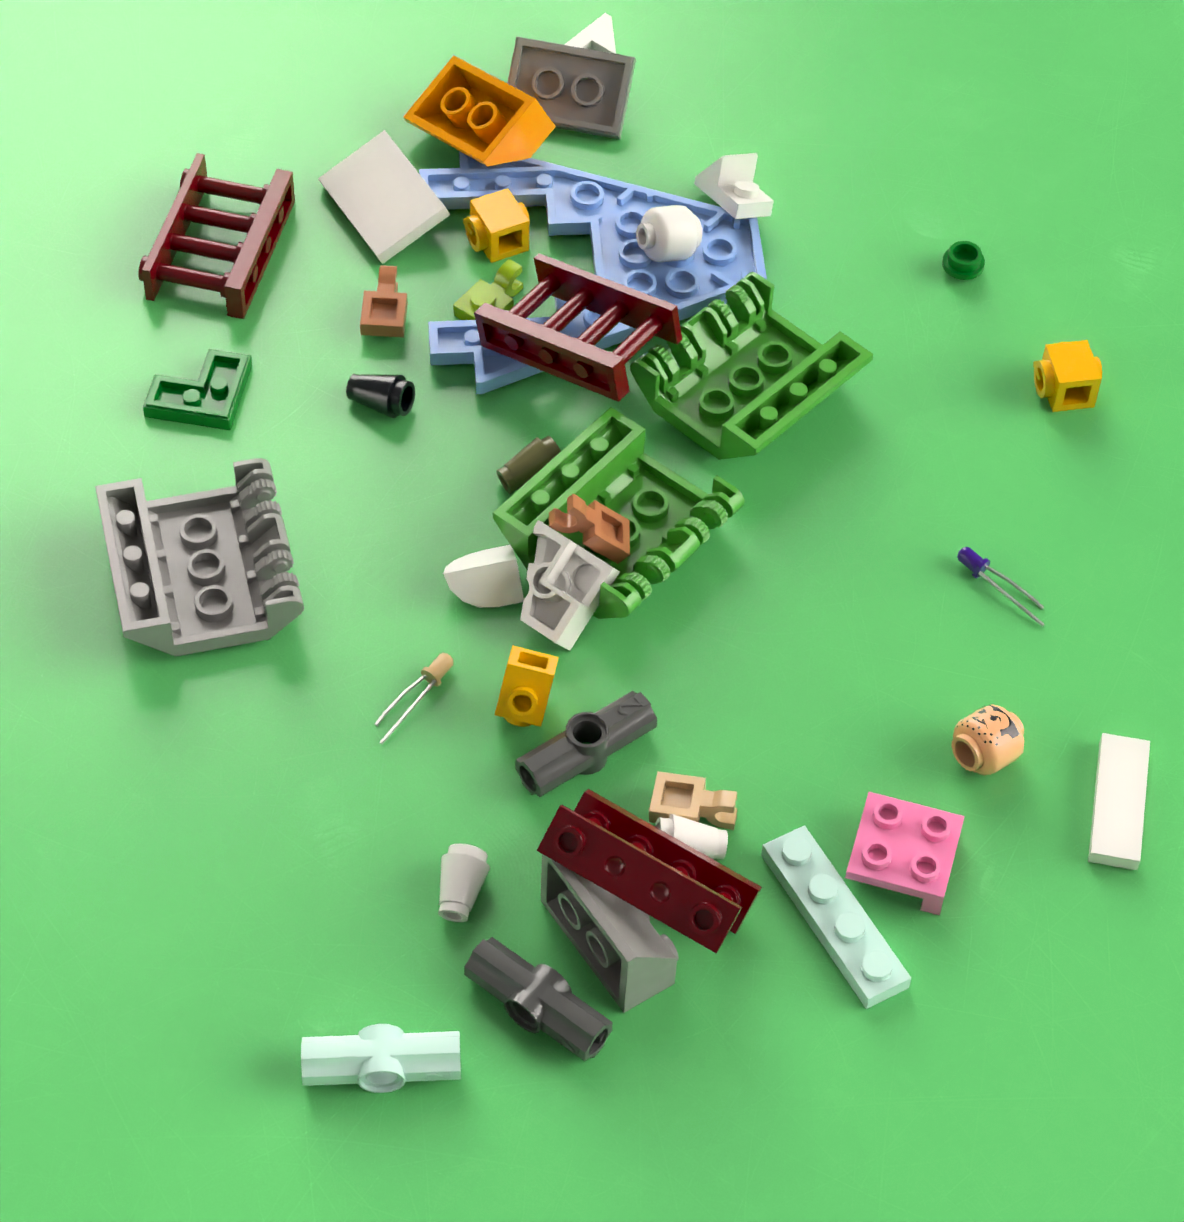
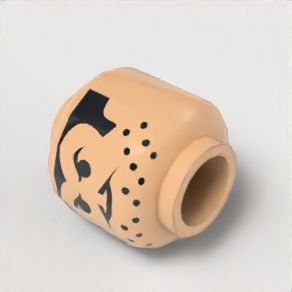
(988, 740)

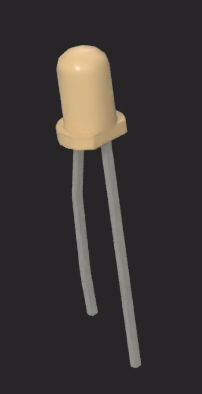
(433, 675)

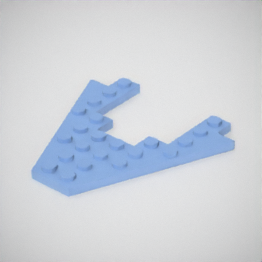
(610, 213)

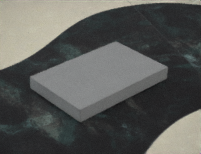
(574, 85)

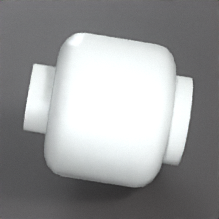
(669, 233)

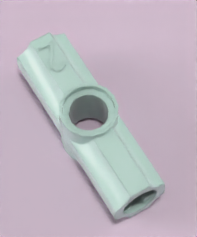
(380, 1058)

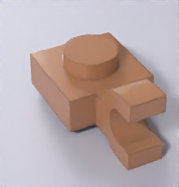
(386, 308)
(601, 527)

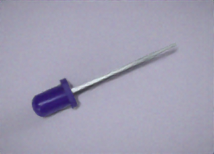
(978, 567)

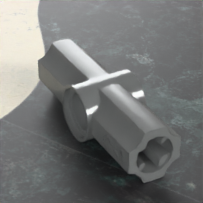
(567, 756)
(538, 998)

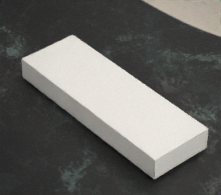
(1119, 801)

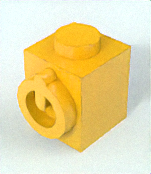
(498, 225)
(1068, 376)
(526, 687)

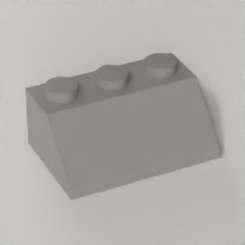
(609, 935)

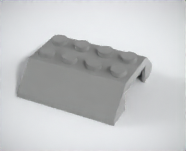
(201, 564)

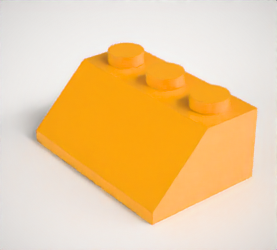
(480, 115)

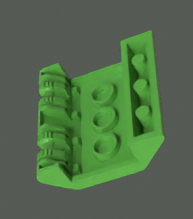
(744, 377)
(610, 466)

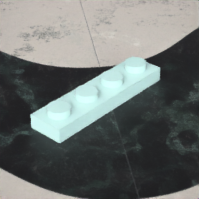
(836, 917)

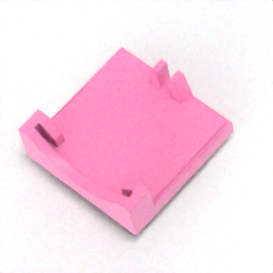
(905, 849)

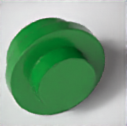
(963, 260)

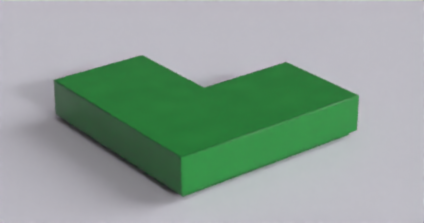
(204, 402)

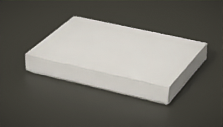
(384, 197)

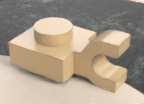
(689, 799)

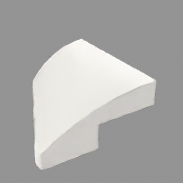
(563, 587)

